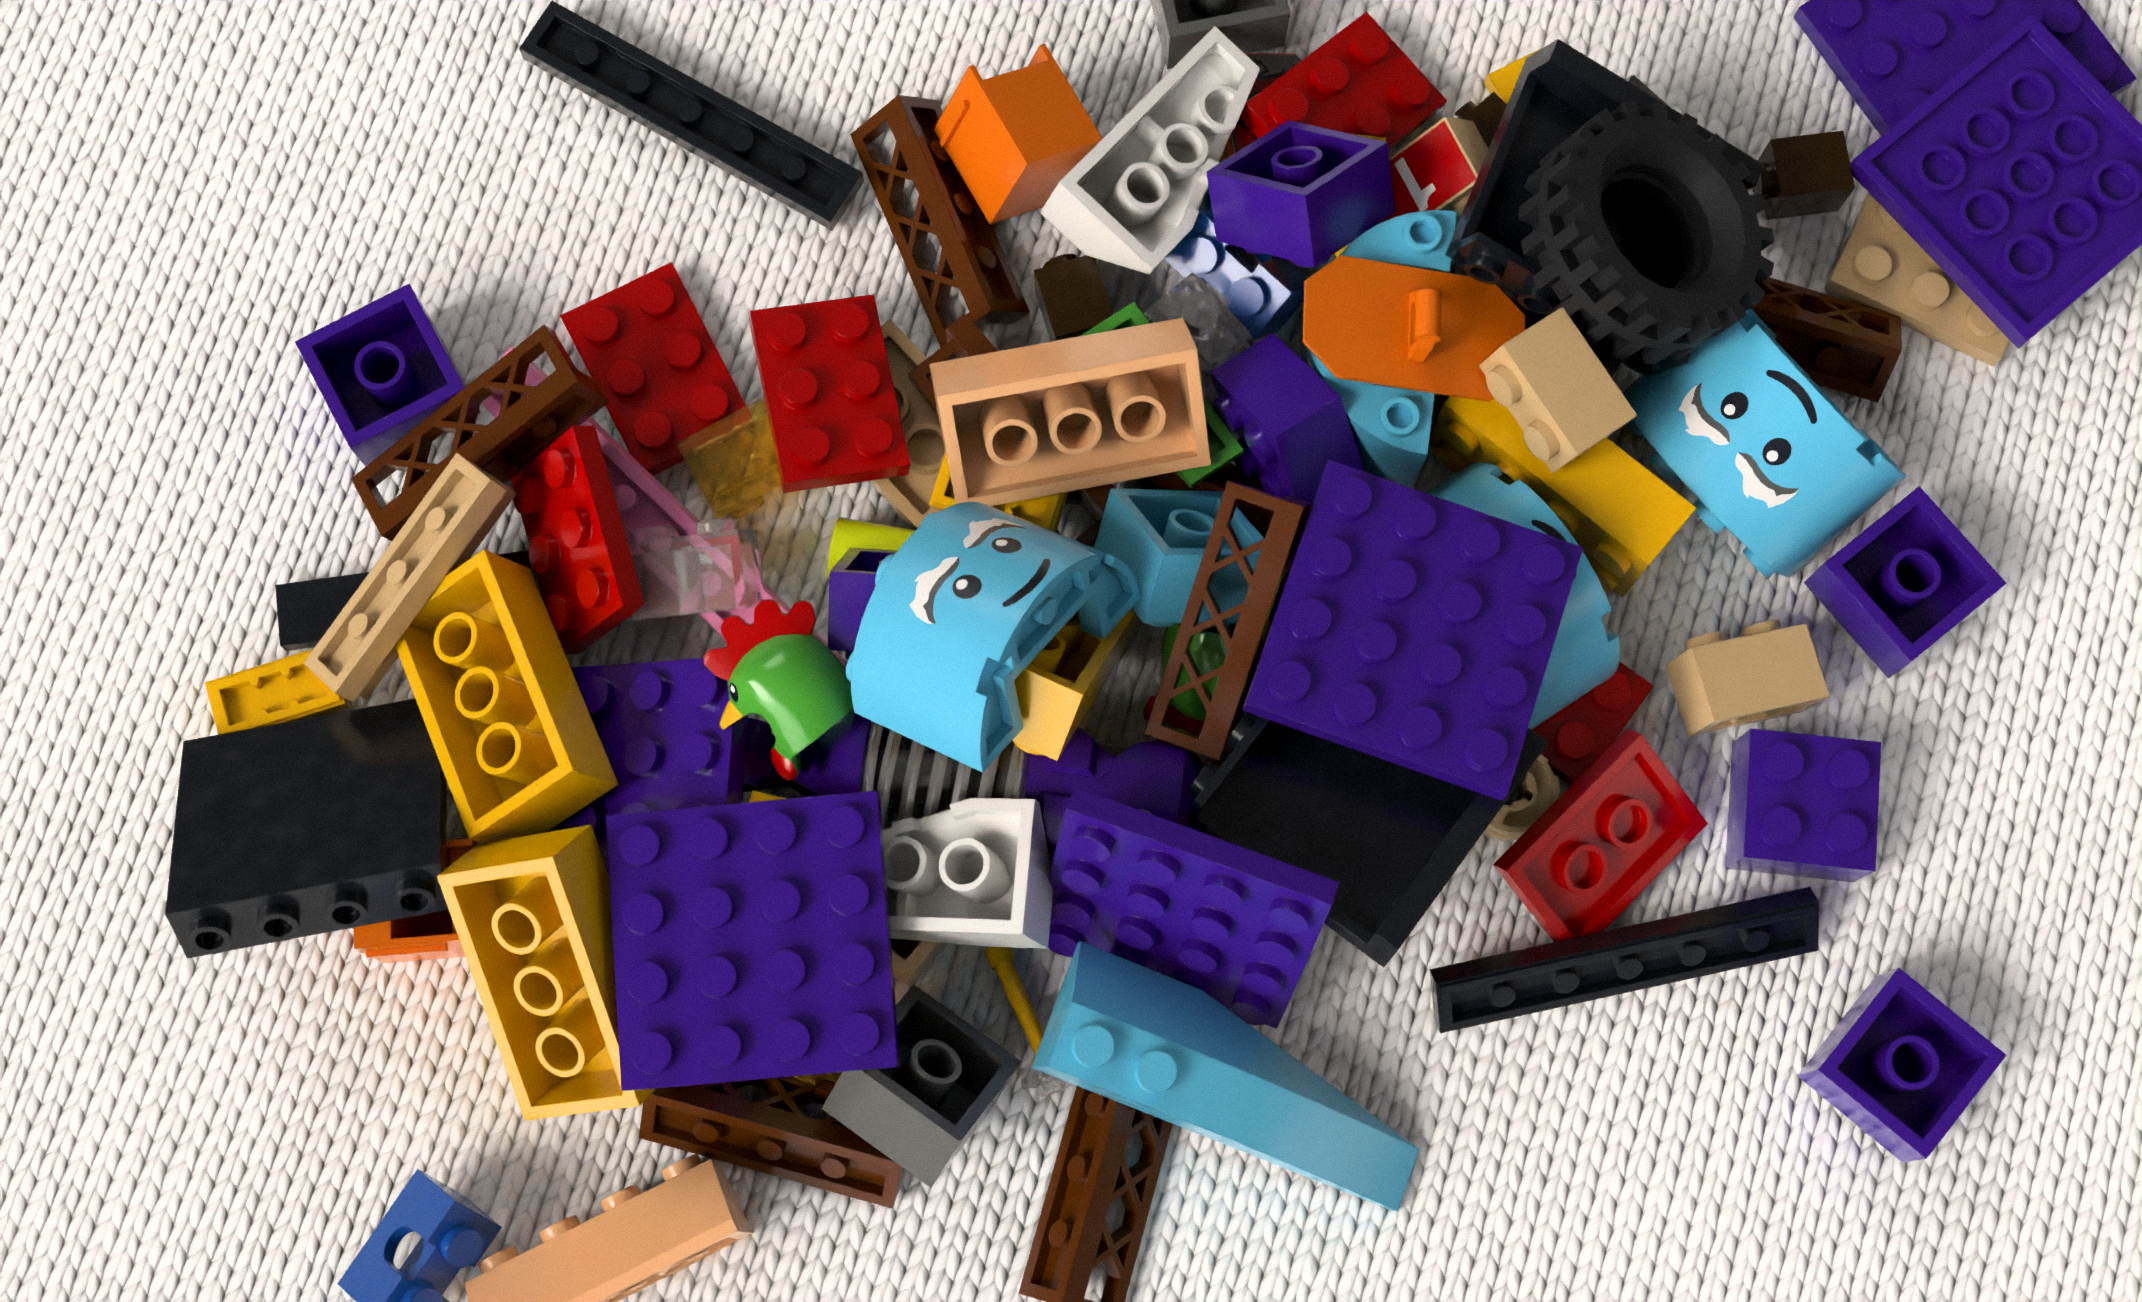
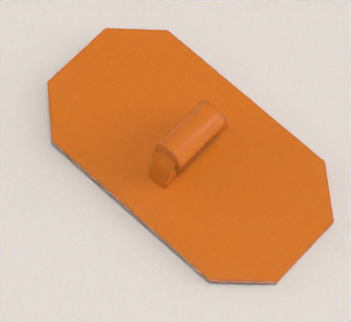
(1406, 326)

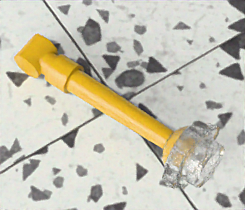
(1002, 961)

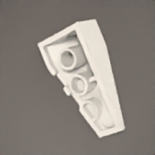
(1149, 175)
(971, 875)

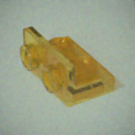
(734, 461)

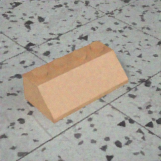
(1072, 413)
(626, 1246)

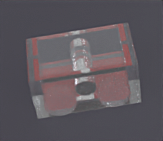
(696, 572)

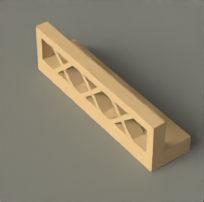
(427, 548)

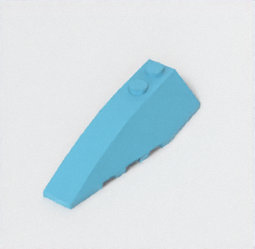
(1213, 1074)

